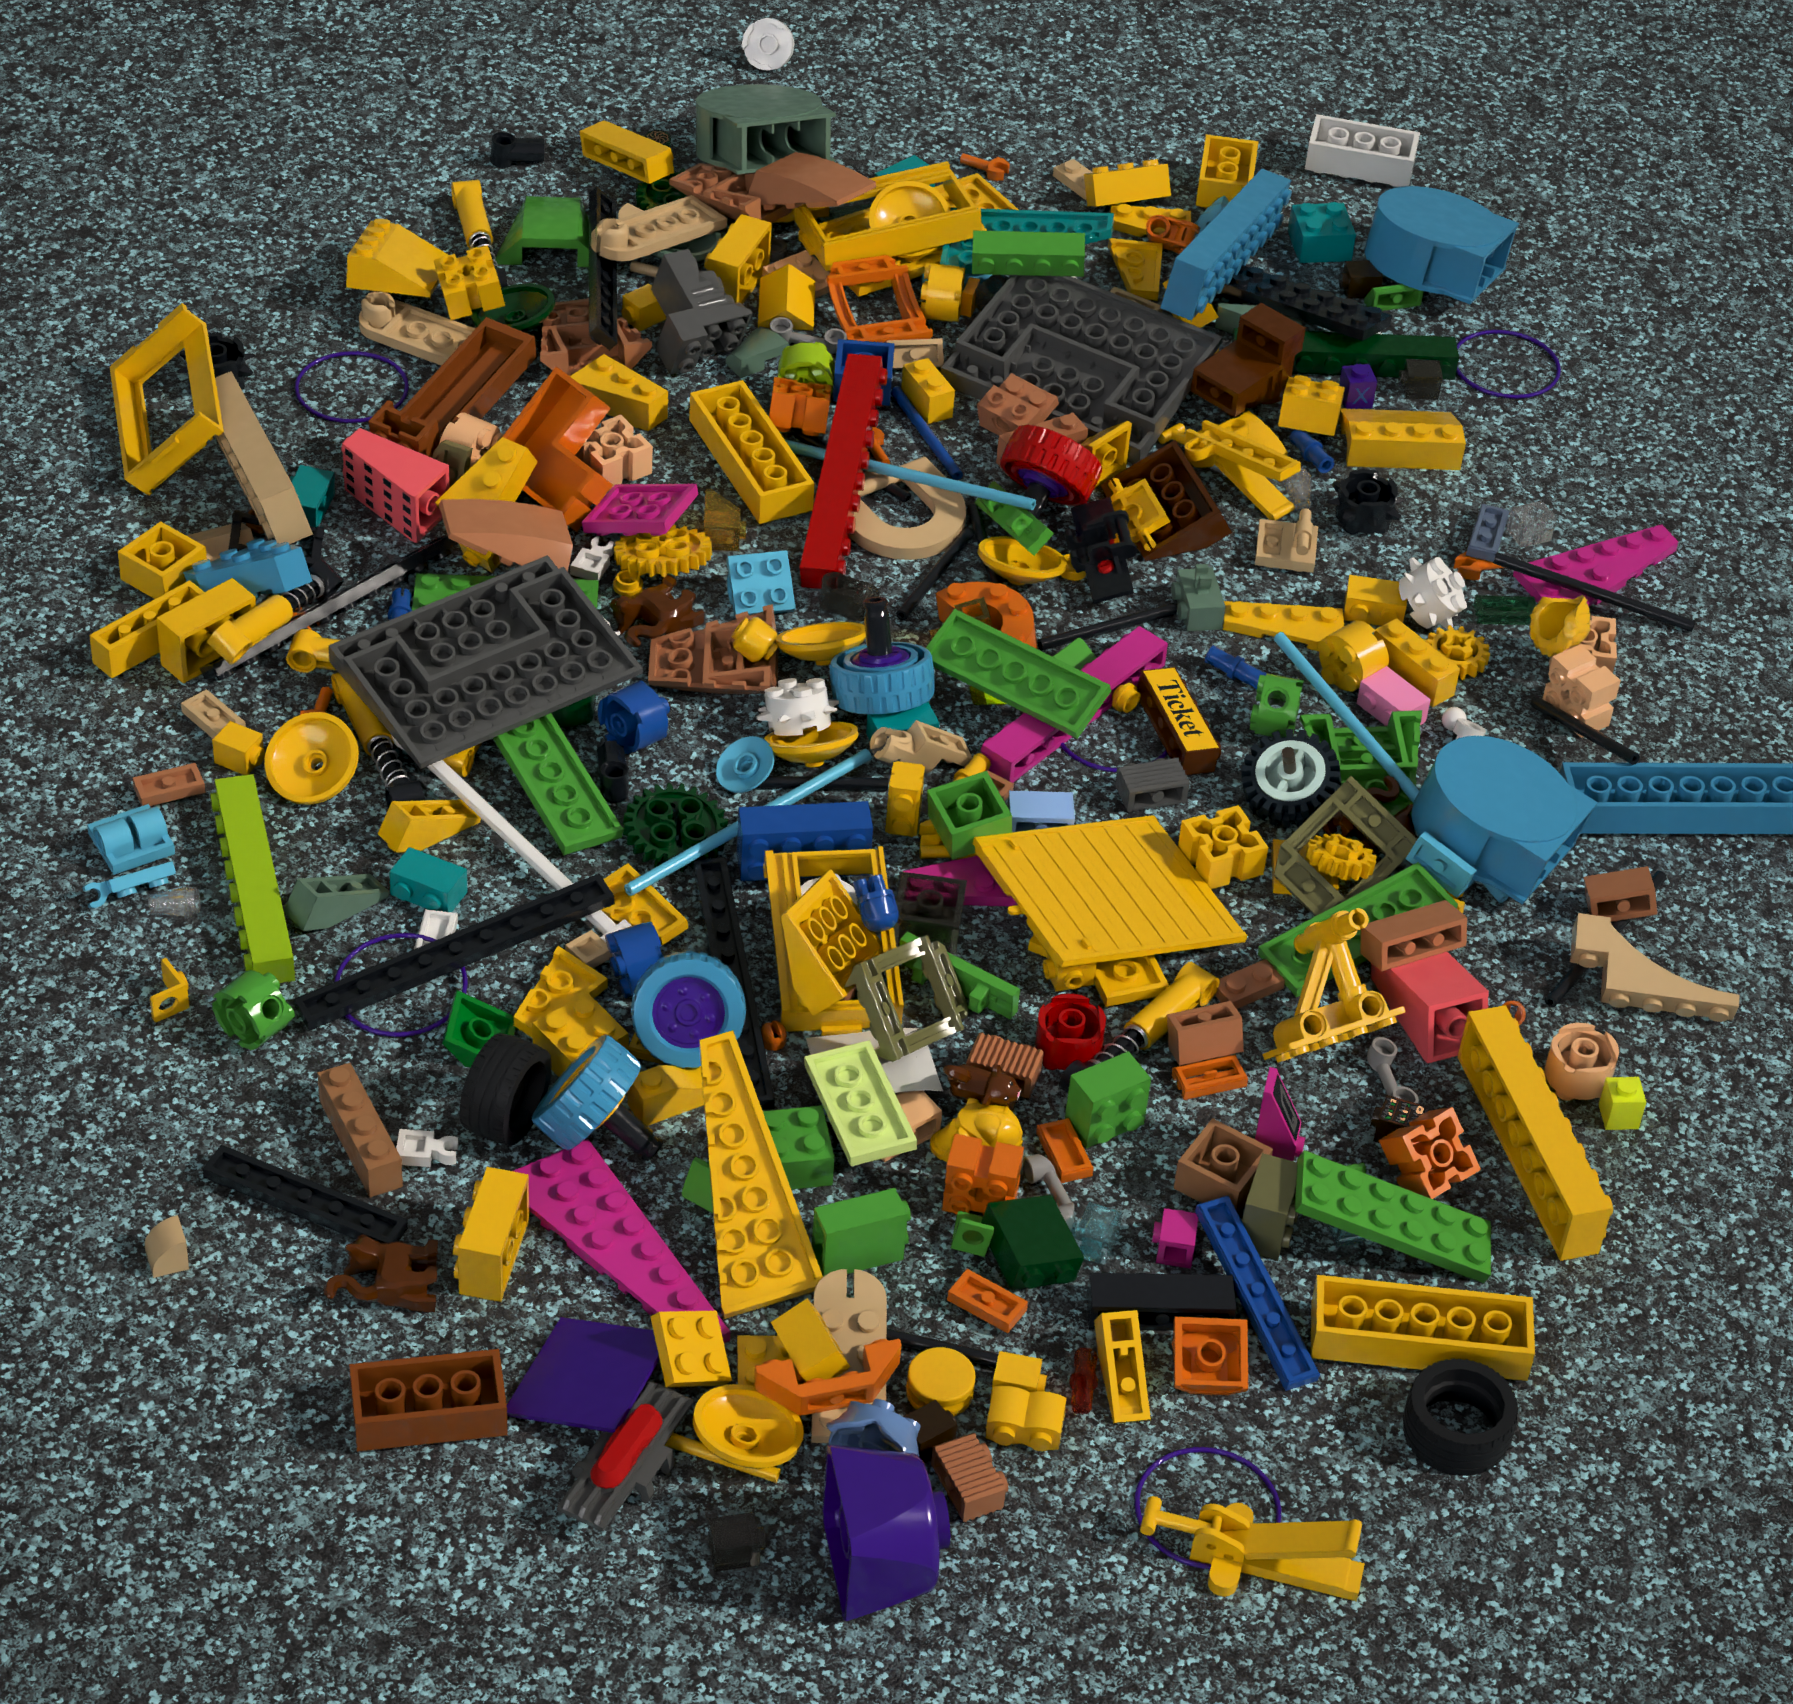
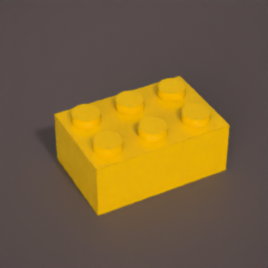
(1225, 168)
(741, 256)
(188, 627)
(492, 1234)

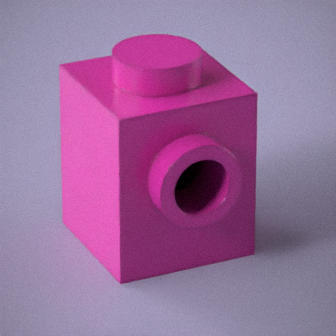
(1175, 1238)

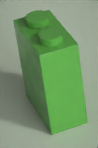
(861, 1232)

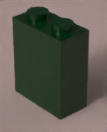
(1032, 1242)

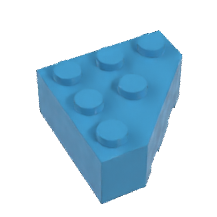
(258, 568)

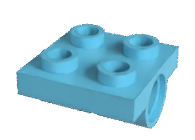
(759, 582)
(132, 838)

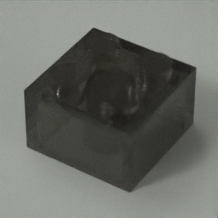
(930, 908)

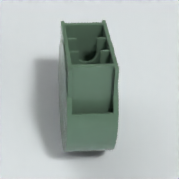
(760, 124)

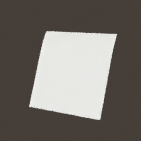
(907, 1074)

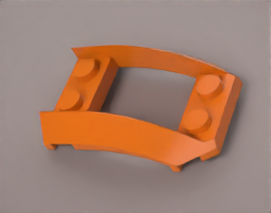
(877, 270)

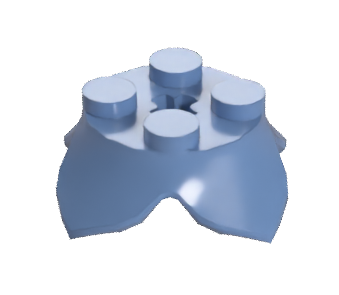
(874, 1428)

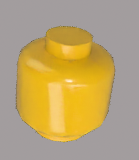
(754, 639)

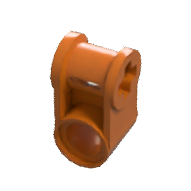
(1177, 233)

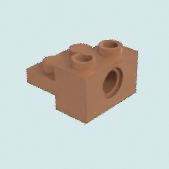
(1014, 405)

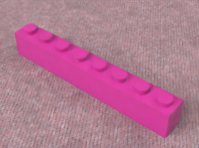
(1030, 741)

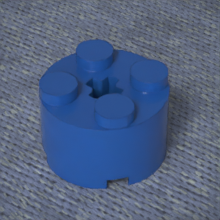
(634, 716)
(634, 952)

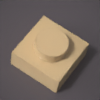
(589, 949)

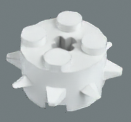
(1433, 592)
(797, 707)

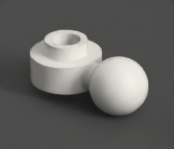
(1456, 721)

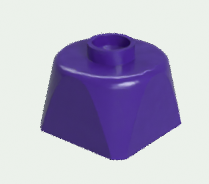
(881, 1527)

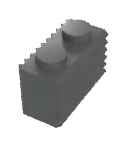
(1152, 784)

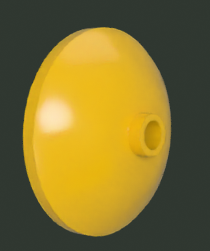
(906, 202)
(1017, 564)
(821, 640)
(814, 746)
(300, 747)
(747, 1427)

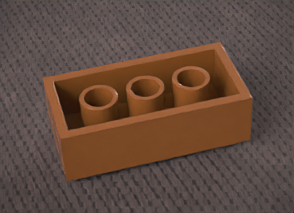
(428, 1399)

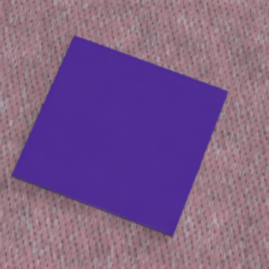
(586, 1375)

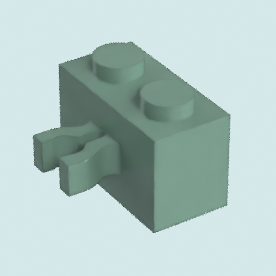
(1198, 598)

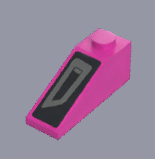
(1279, 1120)

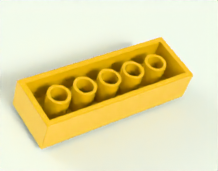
(751, 452)
(1420, 1325)

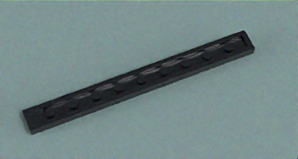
(602, 277)
(342, 600)
(726, 944)
(453, 952)

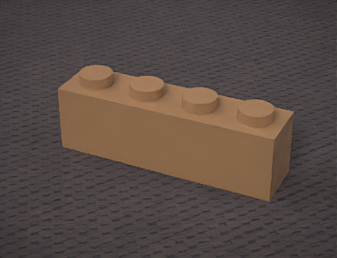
(360, 1130)

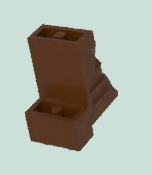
(1254, 365)

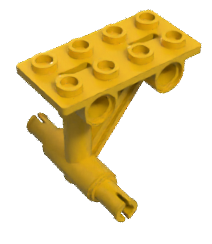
(1357, 1009)

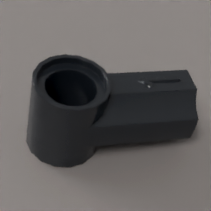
(508, 149)
(613, 772)

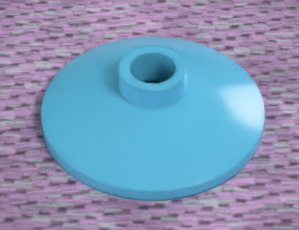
(745, 764)

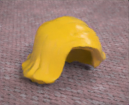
(1559, 624)

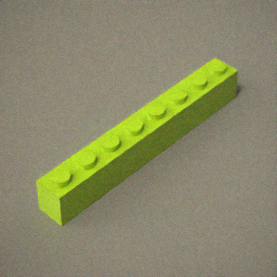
(253, 878)

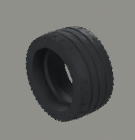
(505, 1088)
(1470, 1384)

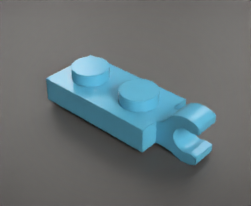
(127, 883)

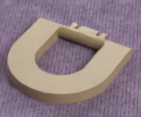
(913, 542)

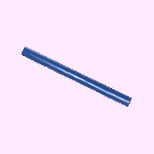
(926, 433)

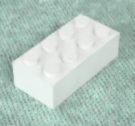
(1362, 151)

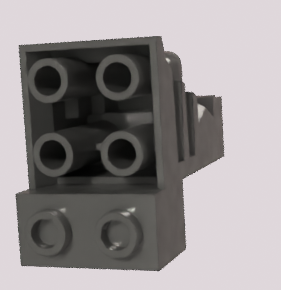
(697, 312)

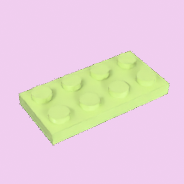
(860, 1103)

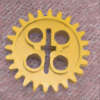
(663, 554)

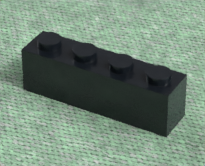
(1160, 1297)

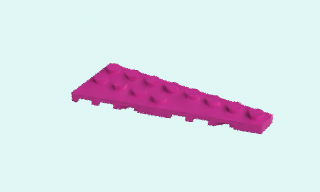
(604, 1226)

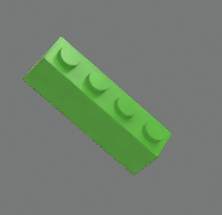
(1028, 253)

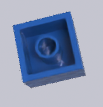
(847, 347)

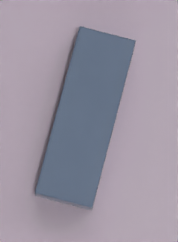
(1487, 532)

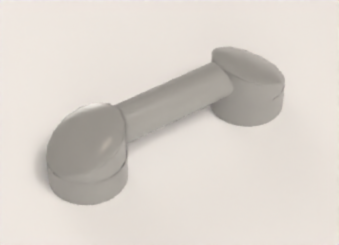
(784, 328)
(1380, 1057)
(1039, 1169)

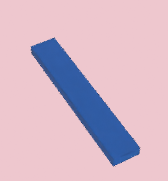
(1257, 1293)

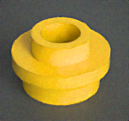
(627, 583)
(1125, 698)

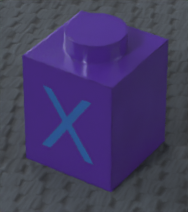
(1359, 386)

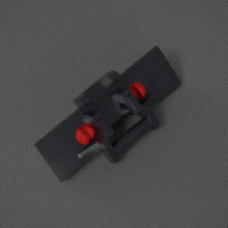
(1097, 553)

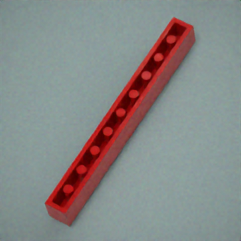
(843, 469)

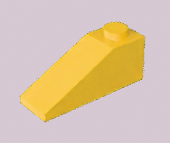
(424, 823)
(665, 1092)
(1122, 1365)

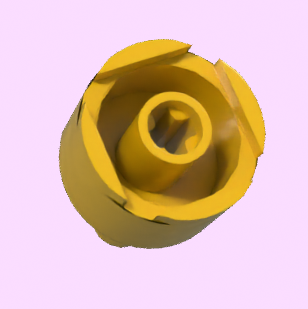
(942, 292)
(1351, 655)

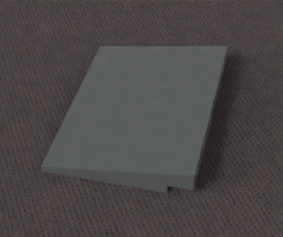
(1086, 347)
(484, 661)

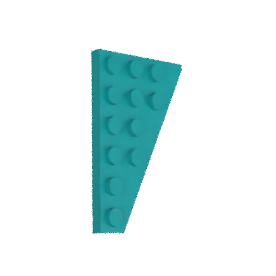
(1094, 225)

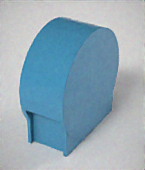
(1438, 241)
(1501, 812)

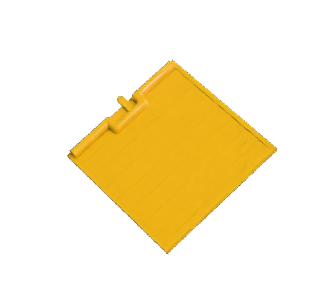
(1107, 891)

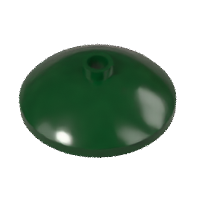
(524, 307)

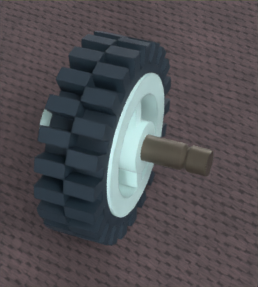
(1289, 777)

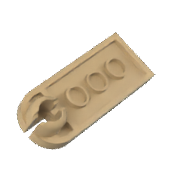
(655, 229)
(410, 328)
(852, 1324)

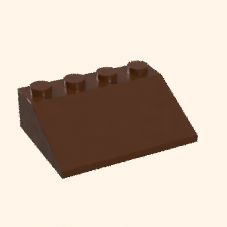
(1190, 508)

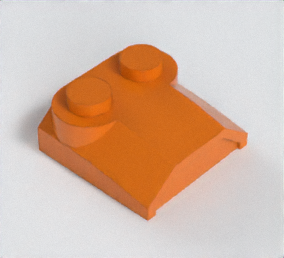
(1210, 1355)

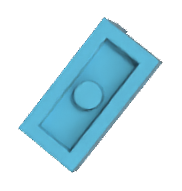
(1442, 864)

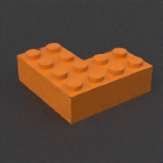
(554, 430)

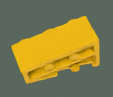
(625, 392)

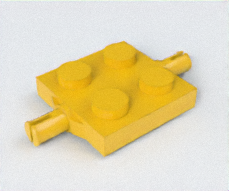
(1143, 510)

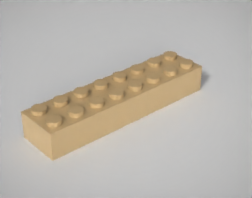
(258, 466)

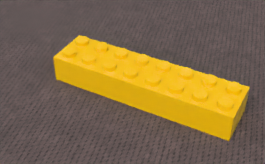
(1534, 1133)

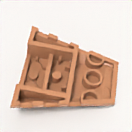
(808, 181)
(725, 192)
(570, 347)
(508, 529)
(709, 662)

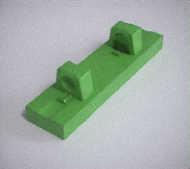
(1017, 522)
(977, 985)

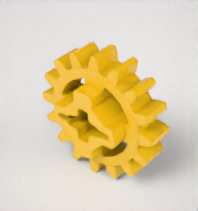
(1460, 648)
(1341, 857)

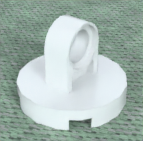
(768, 44)

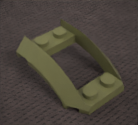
(1370, 819)
(879, 1007)

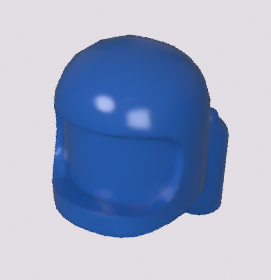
(876, 904)

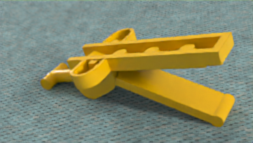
(1240, 460)
(1289, 1552)

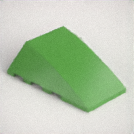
(547, 224)
(1398, 739)

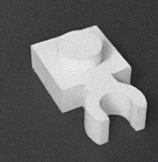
(594, 562)
(420, 1147)

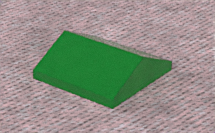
(472, 1025)

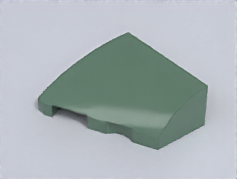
(755, 350)

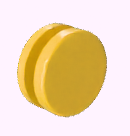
(941, 1376)

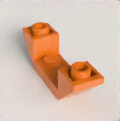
(779, 1383)

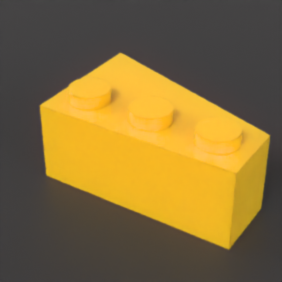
(496, 475)

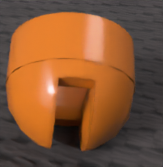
(1520, 1013)
(770, 1042)

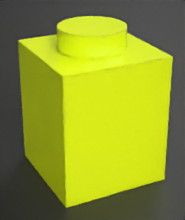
(1622, 1103)

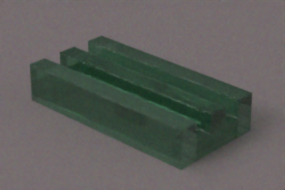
(1503, 609)

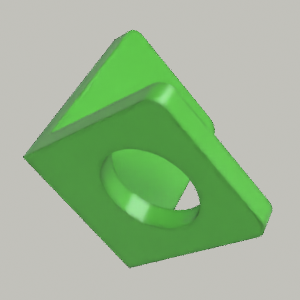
(971, 1234)

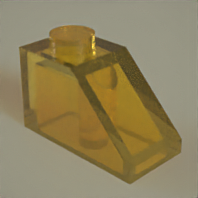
(722, 522)

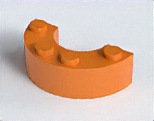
(1006, 607)

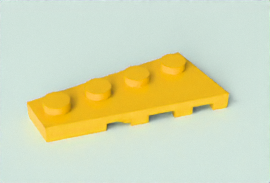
(1297, 622)

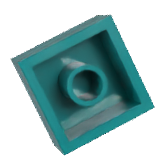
(1321, 232)

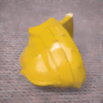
(975, 1120)

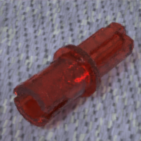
(1083, 1380)

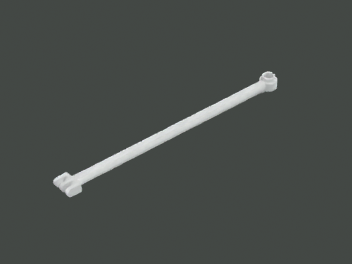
(515, 840)

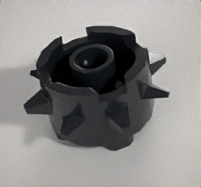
(226, 357)
(1366, 502)

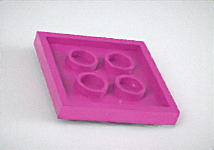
(640, 509)

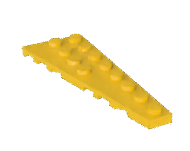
(757, 1224)

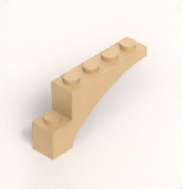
(1636, 980)

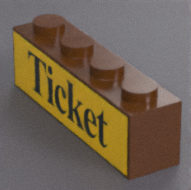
(1178, 720)

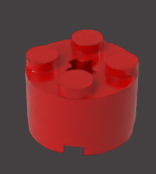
(1069, 1031)

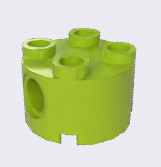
(807, 364)

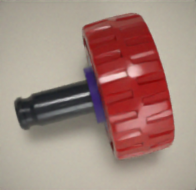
(1050, 467)

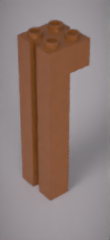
(464, 384)

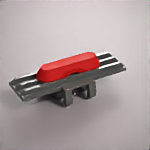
(626, 1457)

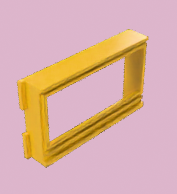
(901, 236)
(176, 331)
(784, 890)

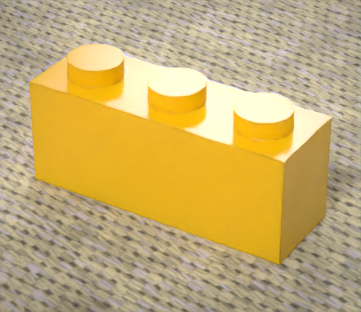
(1127, 183)
(1418, 662)

